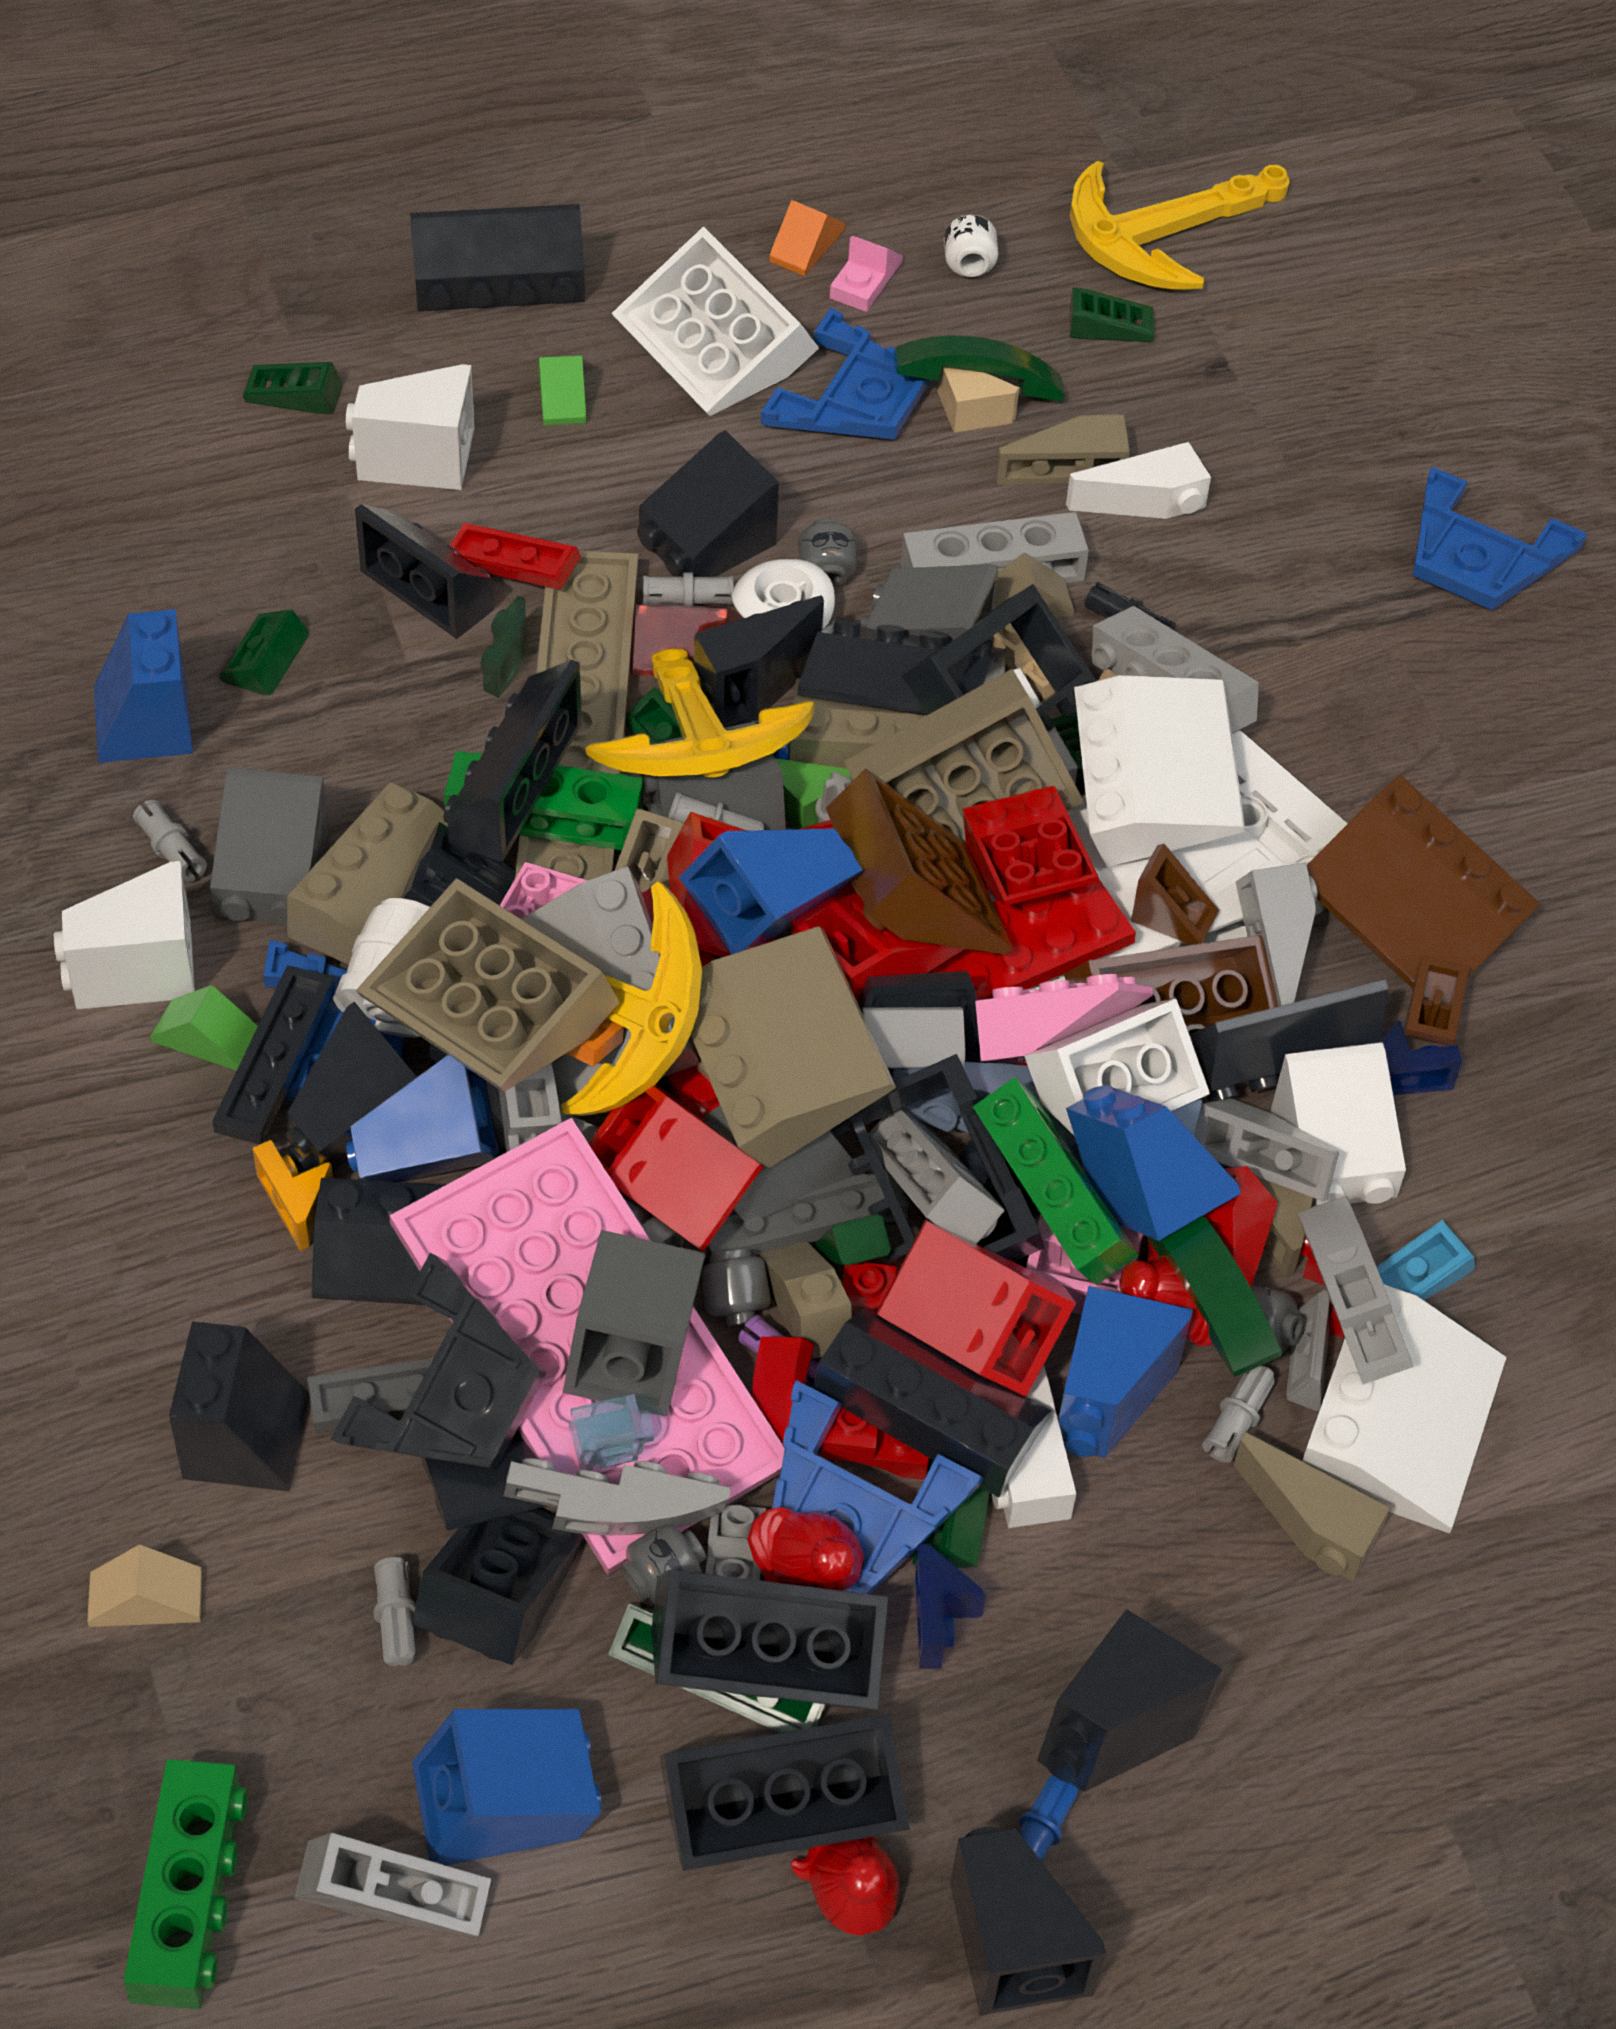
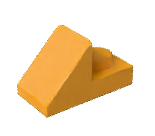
(291, 1193)

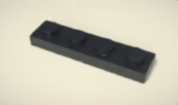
(274, 1055)

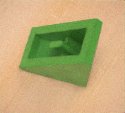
(562, 390)
(802, 788)
(206, 1027)

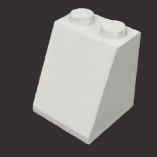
(414, 428)
(129, 942)
(1349, 1105)

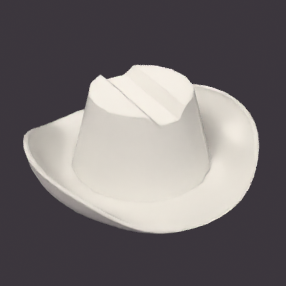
(780, 584)

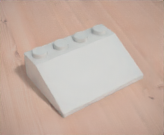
(714, 326)
(1157, 764)
(1415, 1430)

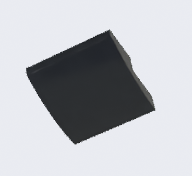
(443, 863)
(475, 1493)

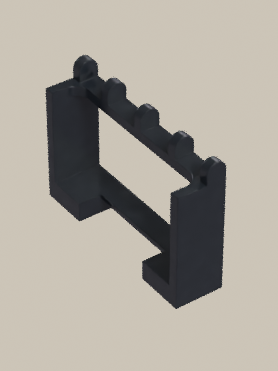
(1041, 637)
(913, 1088)

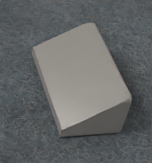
(917, 1034)
(1310, 1354)

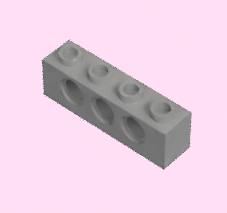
(1050, 539)
(1143, 646)
(934, 1176)

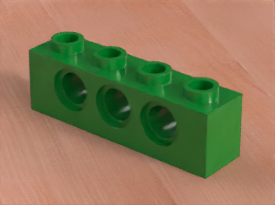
(574, 806)
(1055, 1181)
(180, 1974)

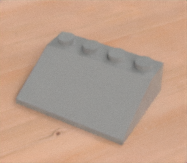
(612, 930)

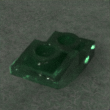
(505, 656)

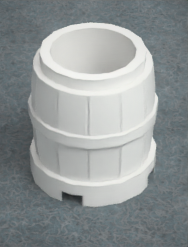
(380, 934)

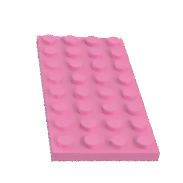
(525, 1246)

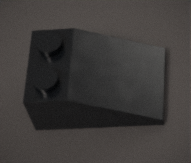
(496, 1583)

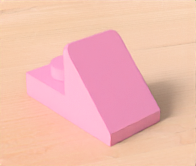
(864, 274)

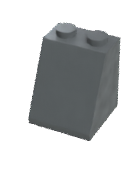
(934, 599)
(747, 790)
(266, 842)
(799, 1174)
(633, 1321)

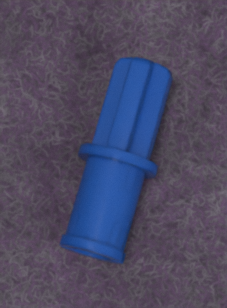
(1043, 1823)

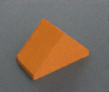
(804, 238)

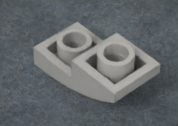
(728, 1544)

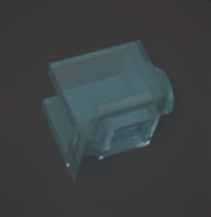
(609, 1432)

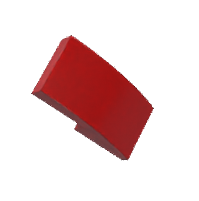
(777, 1368)

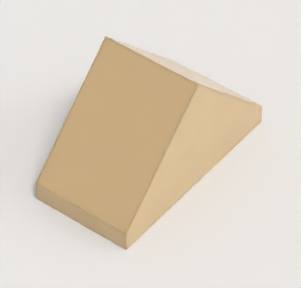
(976, 399)
(144, 1590)

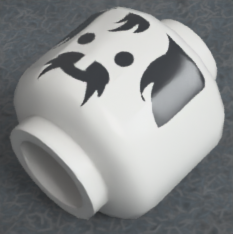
(971, 246)

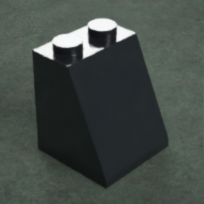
(712, 511)
(344, 1085)
(236, 1410)
(1127, 1704)
(1020, 1926)

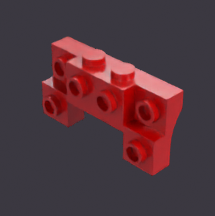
(850, 1436)

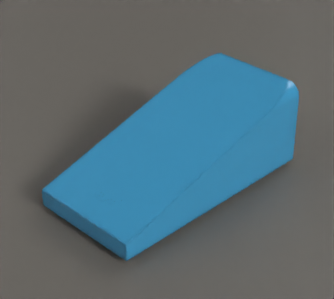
(1428, 1263)

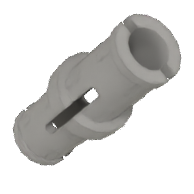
(688, 590)
(169, 839)

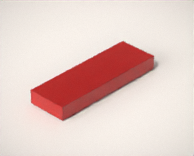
(516, 555)

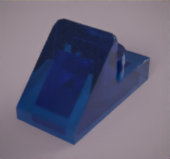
(1421, 1069)
(941, 1595)

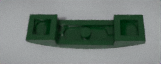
(927, 355)
(1221, 1295)

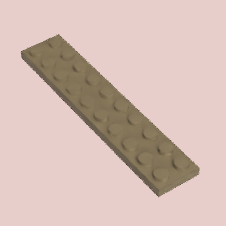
(594, 626)

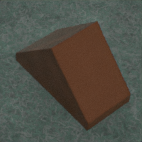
(1172, 900)
(1436, 1000)

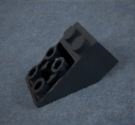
(756, 659)

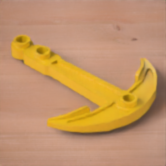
(1116, 238)
(706, 744)
(648, 1012)

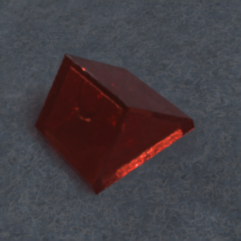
(670, 626)

